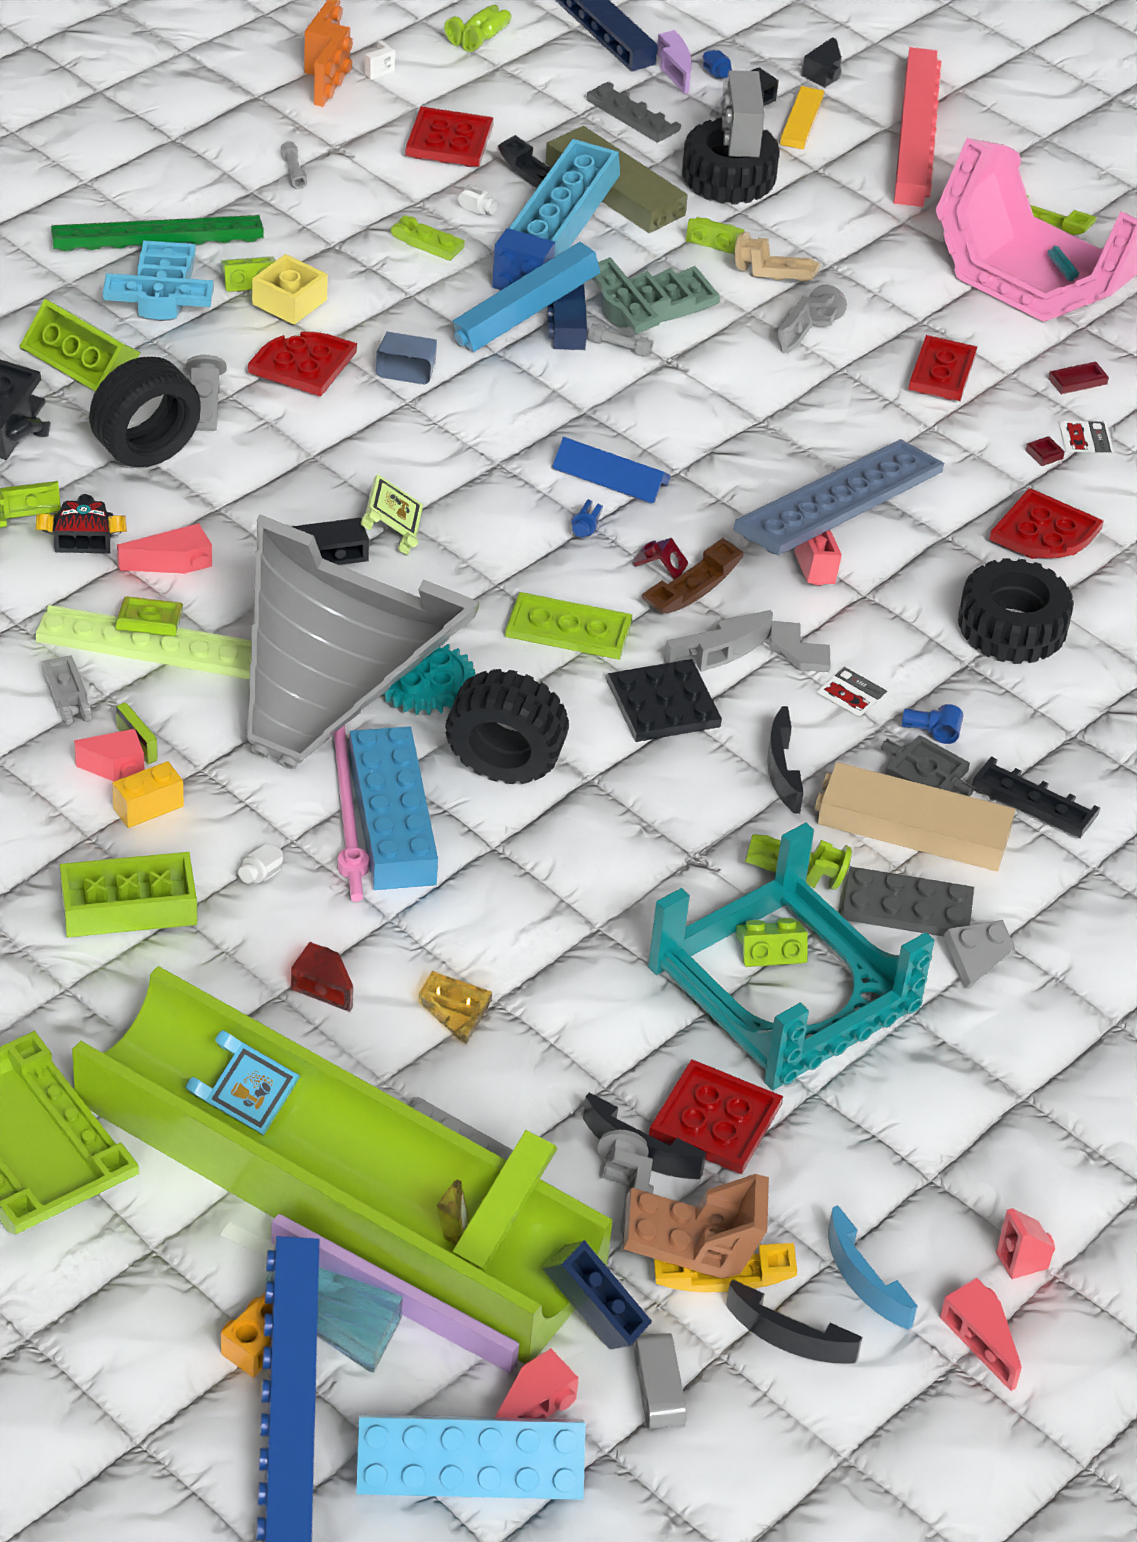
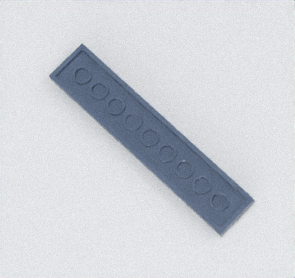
(837, 497)

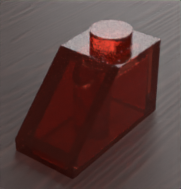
(322, 976)

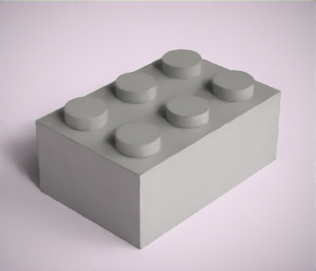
(742, 113)

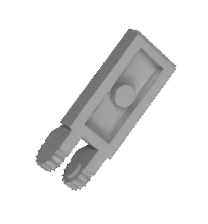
(66, 687)

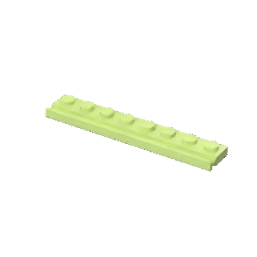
(186, 650)

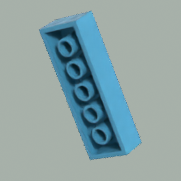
(393, 808)

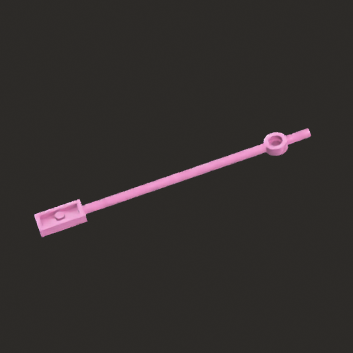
(352, 861)

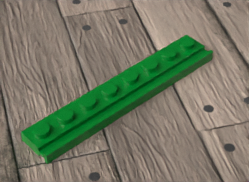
(125, 233)

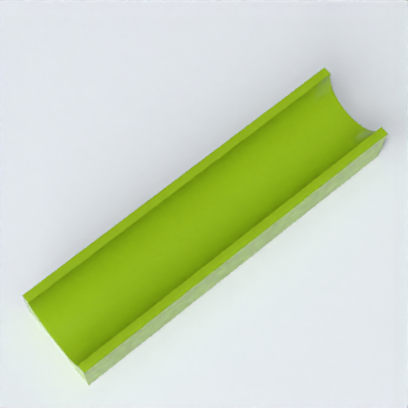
(335, 1160)

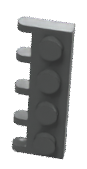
(632, 113)

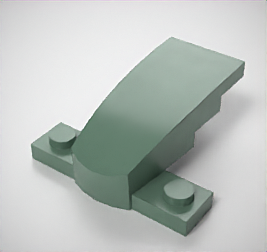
(652, 299)

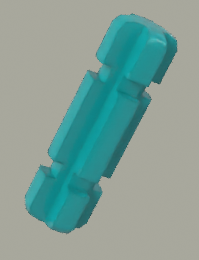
(1063, 263)

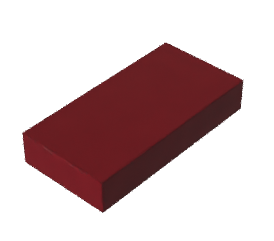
(1078, 377)

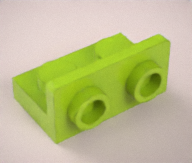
(713, 234)
(240, 272)

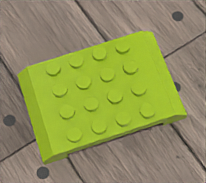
(49, 1140)

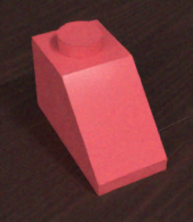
(110, 754)
(1024, 1245)

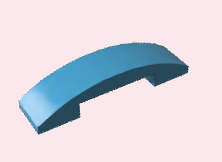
(887, 1300)

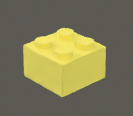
(289, 289)

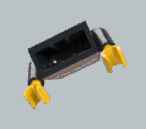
(82, 526)

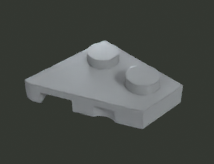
(978, 948)

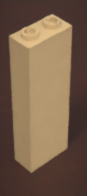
(915, 816)

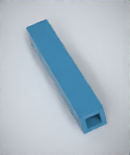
(526, 297)

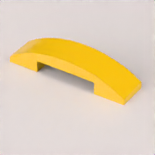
(768, 1267)

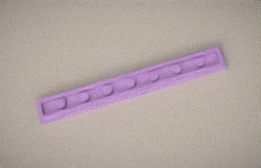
(416, 1303)

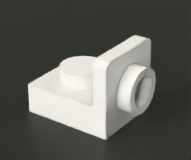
(380, 61)

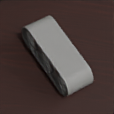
(659, 1381)

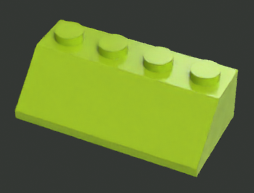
(75, 345)

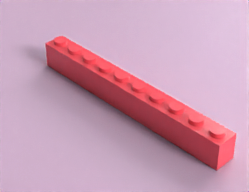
(917, 127)

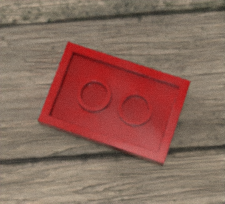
(943, 368)

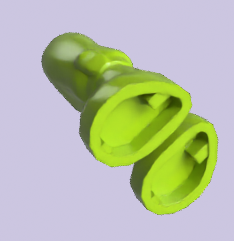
(478, 28)

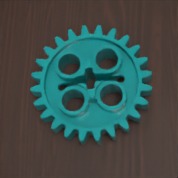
(432, 682)

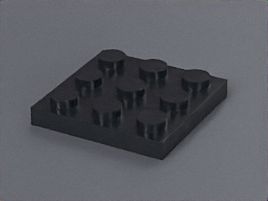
(664, 700)

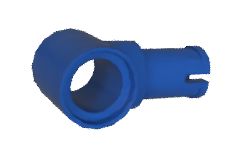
(942, 723)

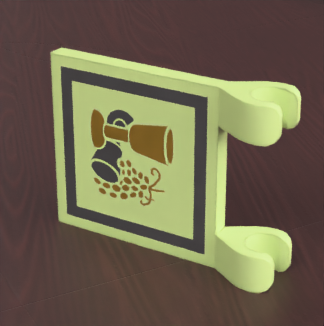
(395, 509)

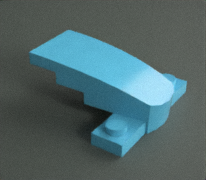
(161, 281)

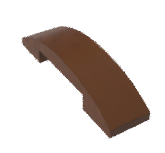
(697, 581)

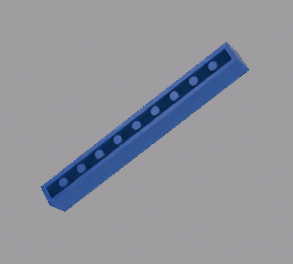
(289, 1391)

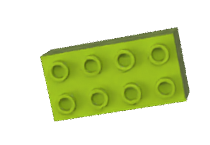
(128, 894)

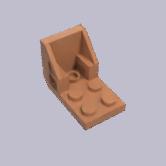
(707, 1238)

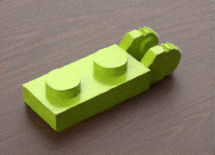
(427, 238)

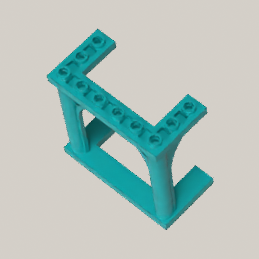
(783, 1044)

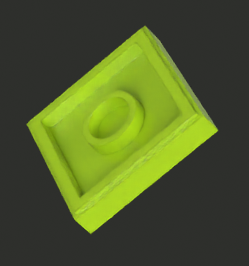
(149, 616)

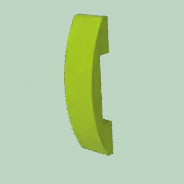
(1074, 223)

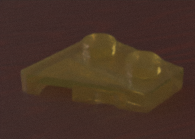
(455, 1004)

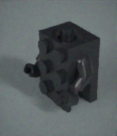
(19, 406)

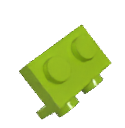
(773, 942)

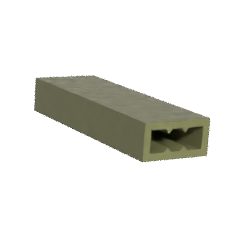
(638, 191)

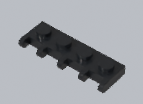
(1034, 798)

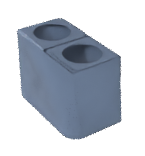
(393, 359)

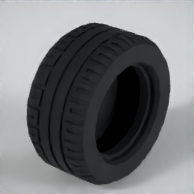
(125, 392)

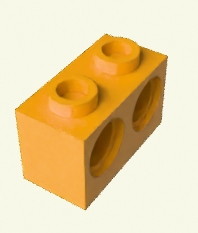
(250, 1329)

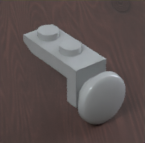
(821, 308)
(205, 377)
(626, 1162)

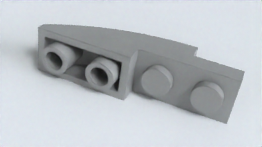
(721, 646)

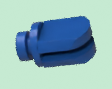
(717, 63)
(583, 522)

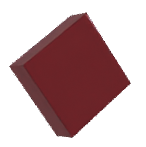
(1045, 451)

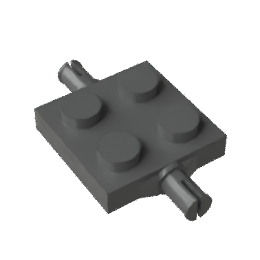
(928, 765)

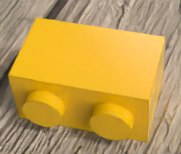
(148, 794)

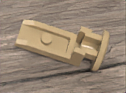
(776, 267)

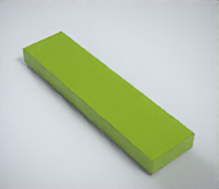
(505, 1200)

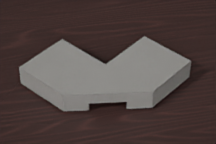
(786, 639)

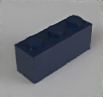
(568, 321)
(597, 1295)

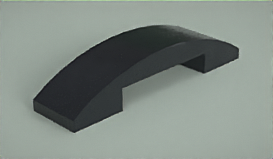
(520, 158)
(785, 782)
(676, 1160)
(790, 1335)

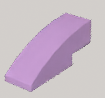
(675, 59)

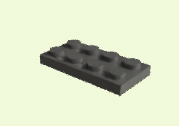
(906, 902)

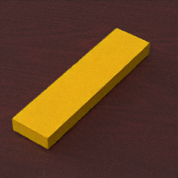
(802, 117)

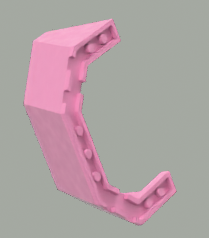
(1005, 247)

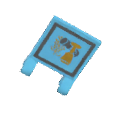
(250, 1086)

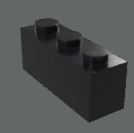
(340, 540)

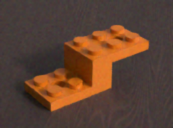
(327, 51)

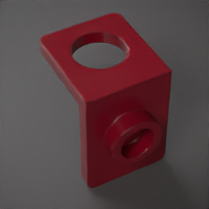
(662, 550)

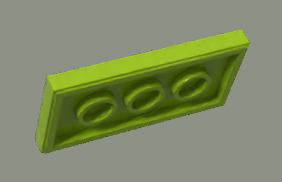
(569, 625)

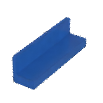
(609, 470)

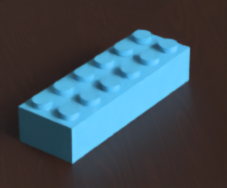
(569, 194)
(471, 1456)

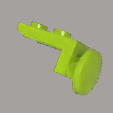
(28, 500)
(825, 860)

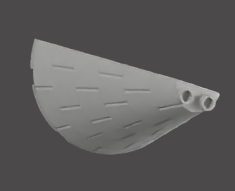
(330, 641)

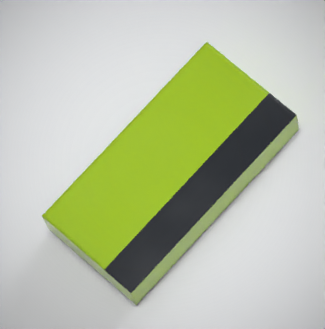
(128, 720)

